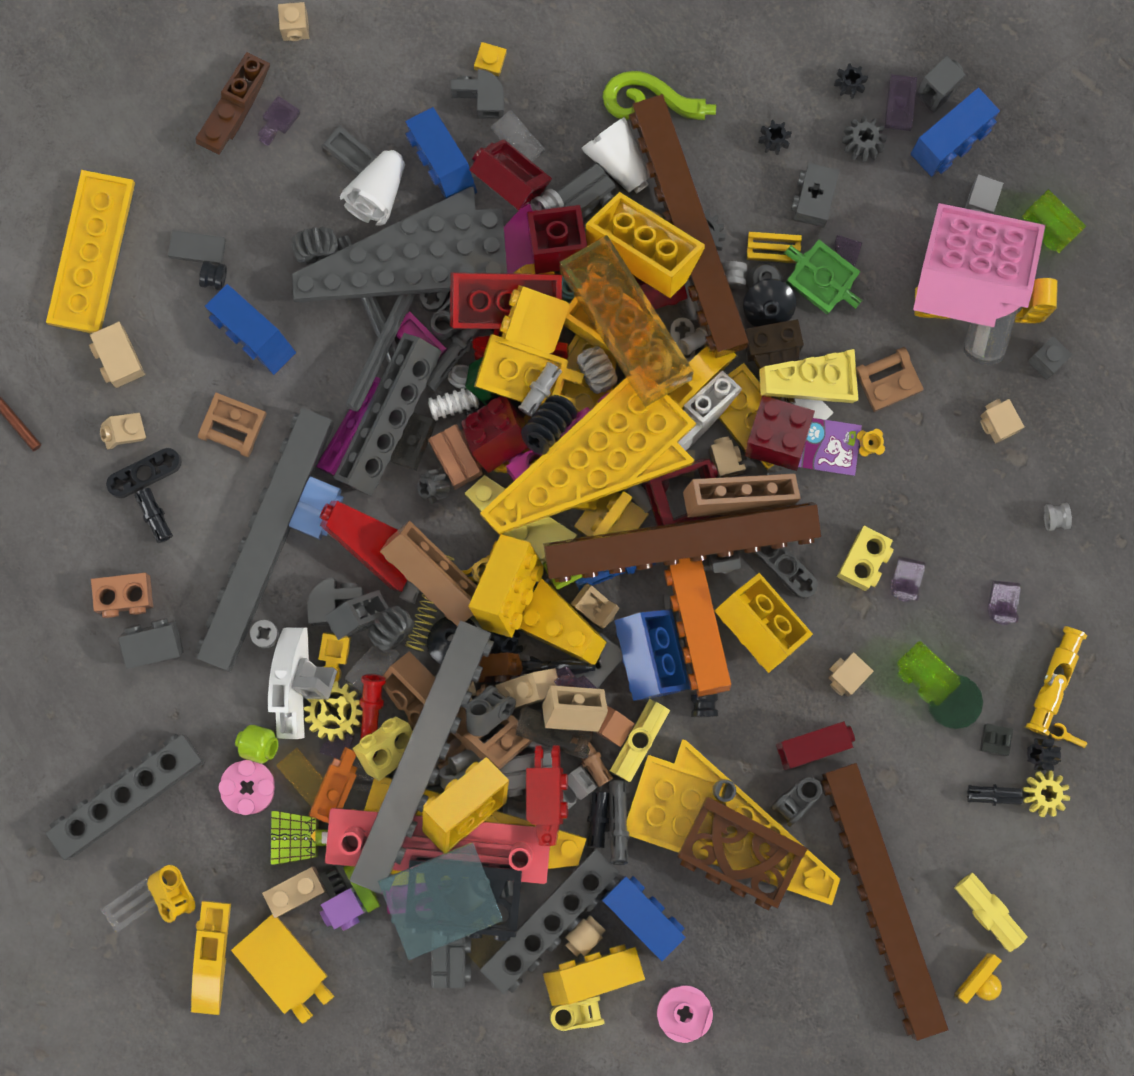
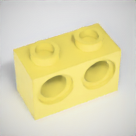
(859, 555)
(388, 750)

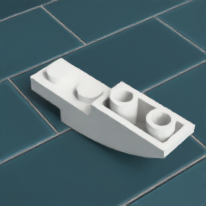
(709, 406)
(281, 696)

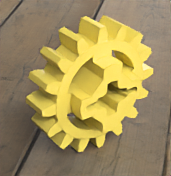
(324, 719)

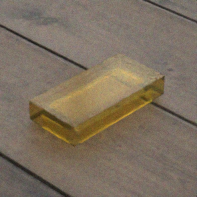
(301, 775)

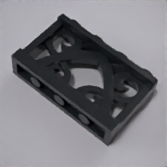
(498, 875)

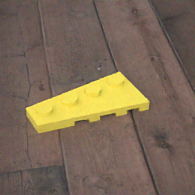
(816, 378)

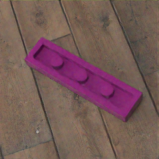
(340, 442)

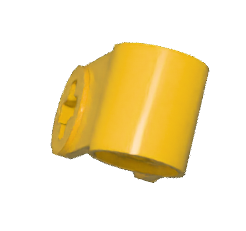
(171, 894)

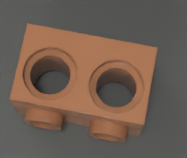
(122, 588)

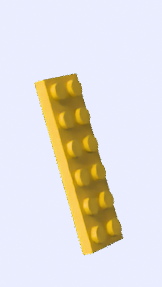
(90, 252)

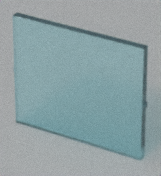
(440, 901)

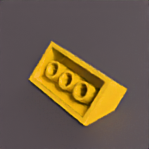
(647, 243)

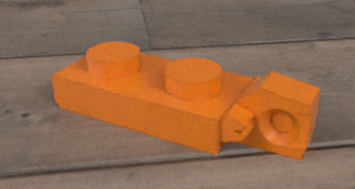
(335, 786)

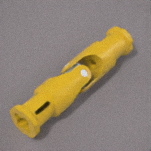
(1051, 694)

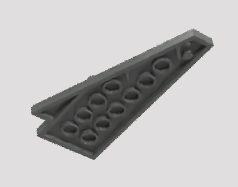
(411, 254)

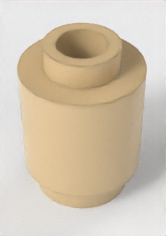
(584, 936)

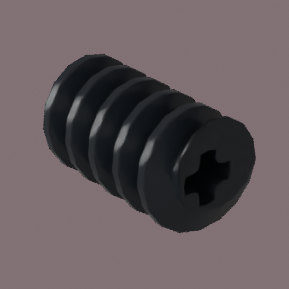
(548, 424)

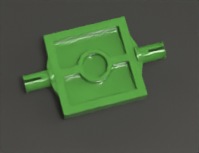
(823, 277)

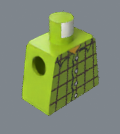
(295, 837)

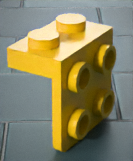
(534, 319)

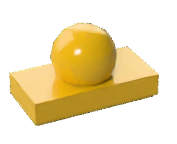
(981, 981)

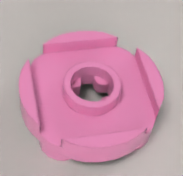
(231, 787)
(670, 1021)

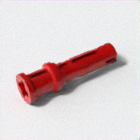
(371, 703)

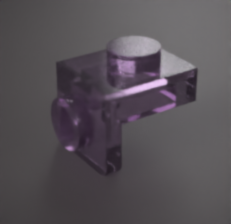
(907, 579)
(1004, 602)

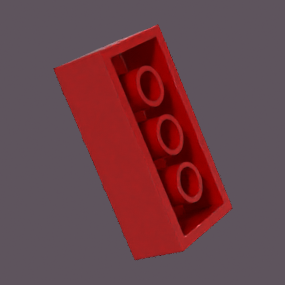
(484, 298)

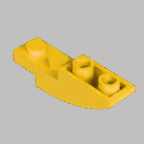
(705, 369)
(210, 958)

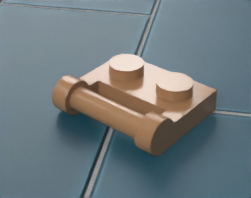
(893, 387)
(235, 416)
(499, 748)

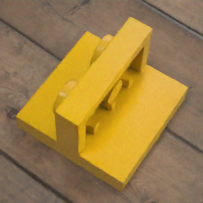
(612, 514)

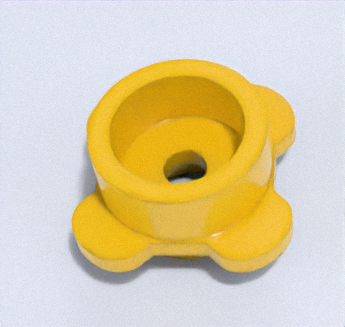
(877, 446)

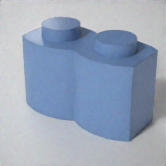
(308, 510)

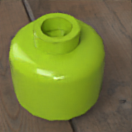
(256, 744)

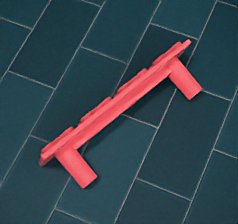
(493, 842)

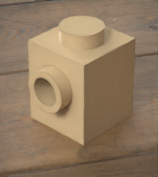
(293, 21)
(1001, 420)
(849, 674)

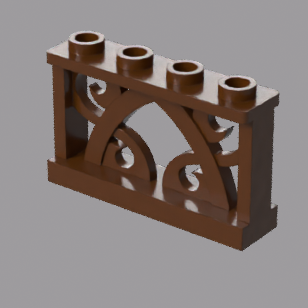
(779, 848)

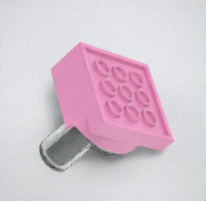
(979, 273)

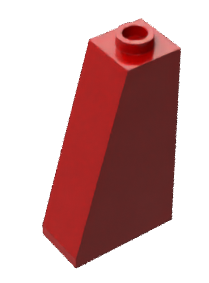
(363, 539)

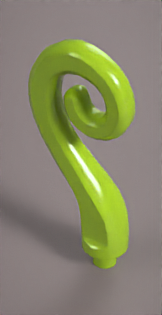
(685, 107)

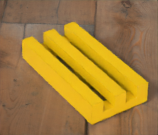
(775, 247)

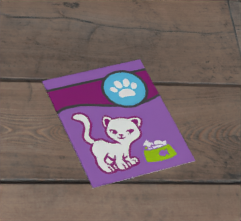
(831, 447)

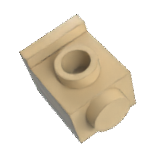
(726, 458)

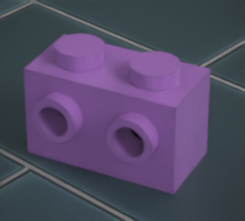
(343, 910)

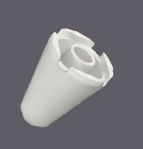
(619, 156)
(375, 188)

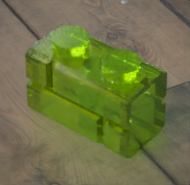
(1060, 222)
(927, 673)

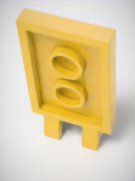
(512, 367)
(742, 411)
(283, 967)

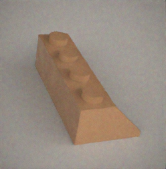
(408, 687)

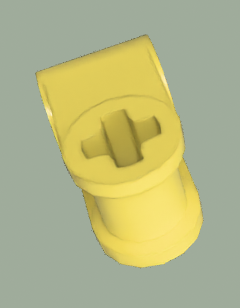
(579, 1014)

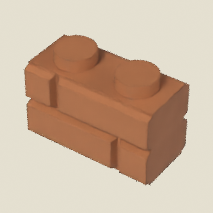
(455, 456)

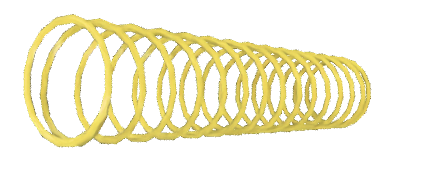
(425, 622)

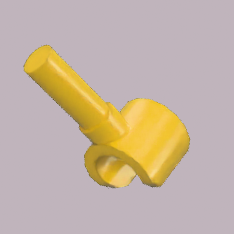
(1067, 736)

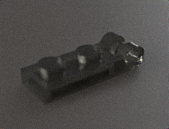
(532, 727)

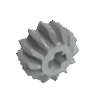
(597, 369)

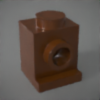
(500, 667)

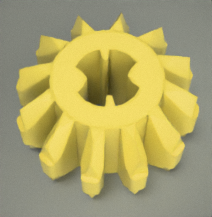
(1053, 787)

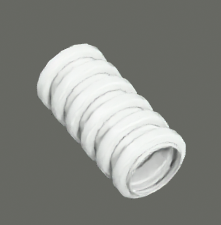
(452, 403)

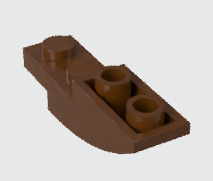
(234, 104)

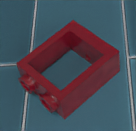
(509, 173)
(658, 497)
(815, 745)

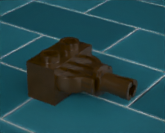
(775, 345)

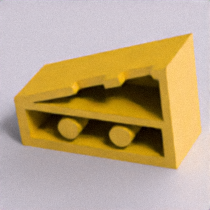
(560, 626)
(594, 975)

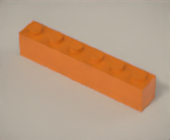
(698, 627)

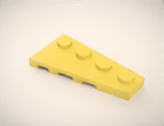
(536, 533)

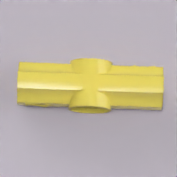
(647, 724)
(990, 912)

